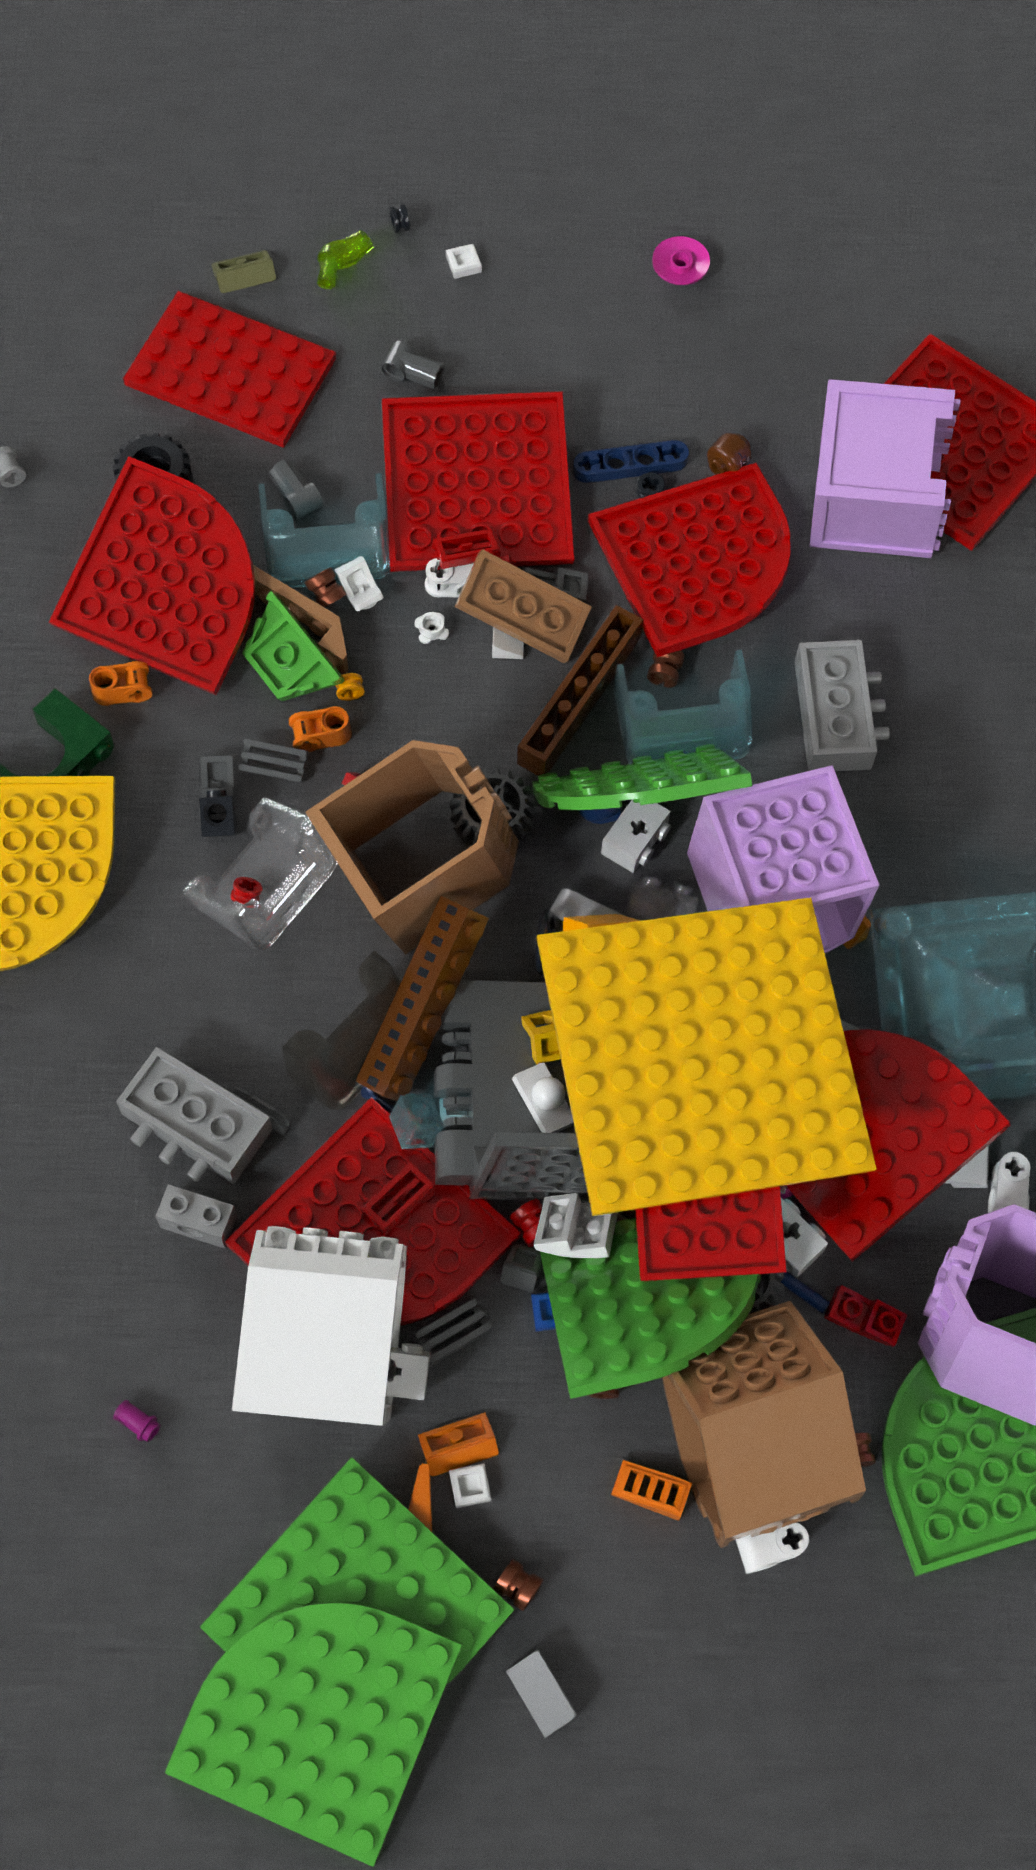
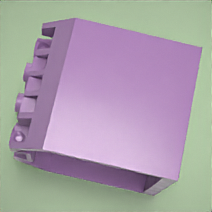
(784, 845)
(968, 1353)

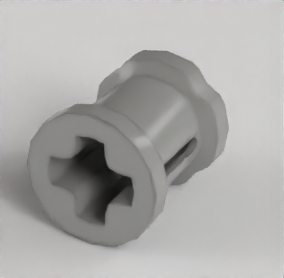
(10, 472)

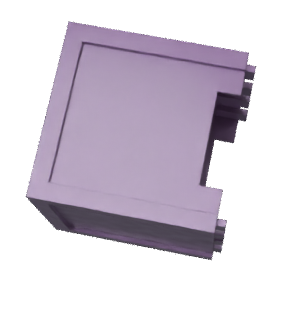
(878, 468)

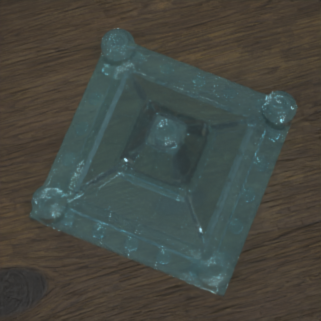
(964, 984)

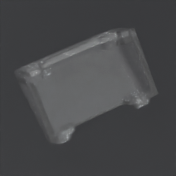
(288, 863)

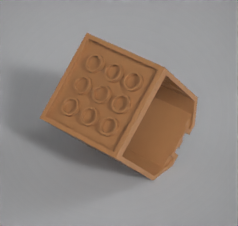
(390, 793)
(765, 1427)

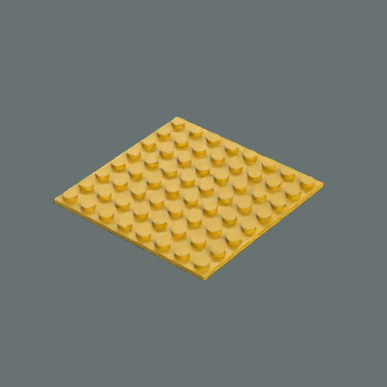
(703, 1055)

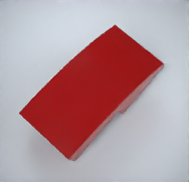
(865, 1316)

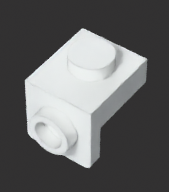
(359, 584)

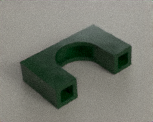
(82, 736)

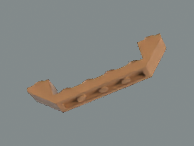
(319, 619)

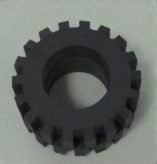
(158, 452)

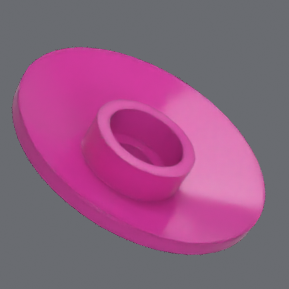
(681, 260)

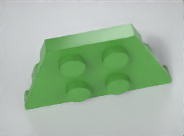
(287, 654)

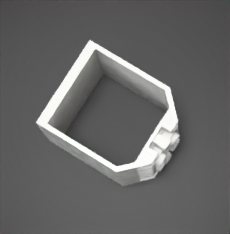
(320, 1325)

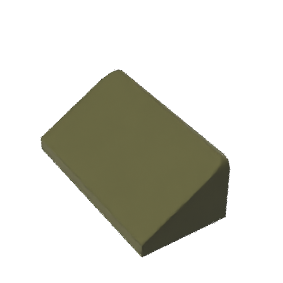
(244, 271)

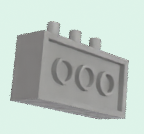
(838, 705)
(193, 1117)

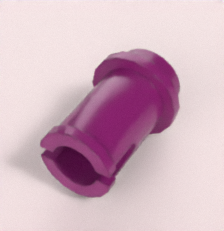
(137, 1421)

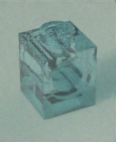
(416, 1121)

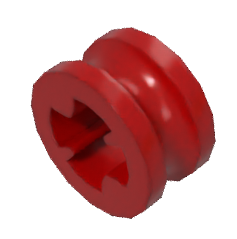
(245, 890)

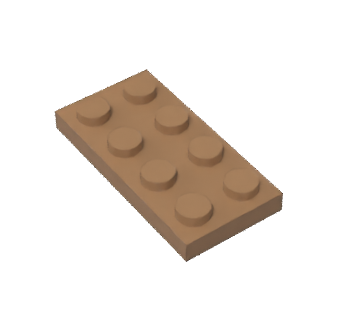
(523, 606)

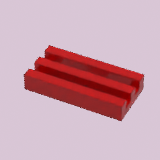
(467, 552)
(377, 1218)

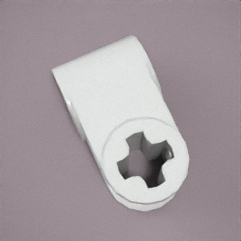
(450, 579)
(1010, 1189)
(768, 1549)

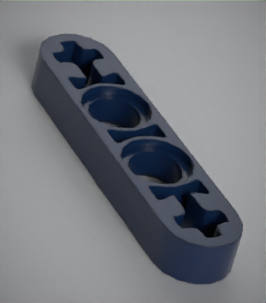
(629, 456)

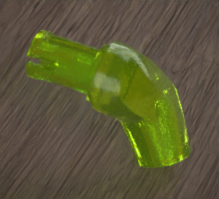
(341, 255)

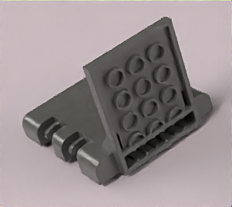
(499, 1143)

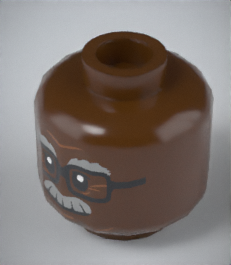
(729, 453)

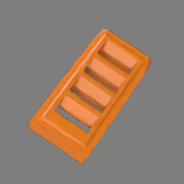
(669, 1481)
(421, 1497)

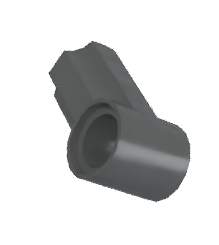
(405, 363)
(298, 495)

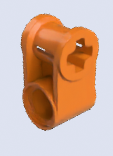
(122, 683)
(318, 730)

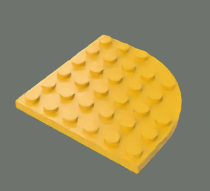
(51, 860)

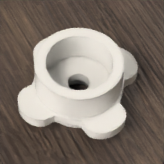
(434, 620)

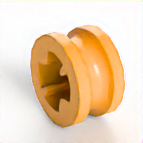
(351, 688)

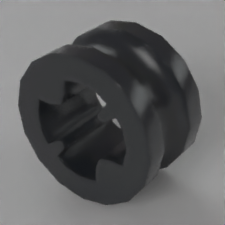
(399, 218)
(651, 479)

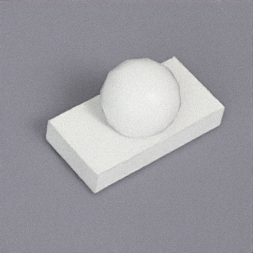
(544, 1098)

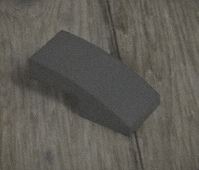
(566, 580)
(217, 774)

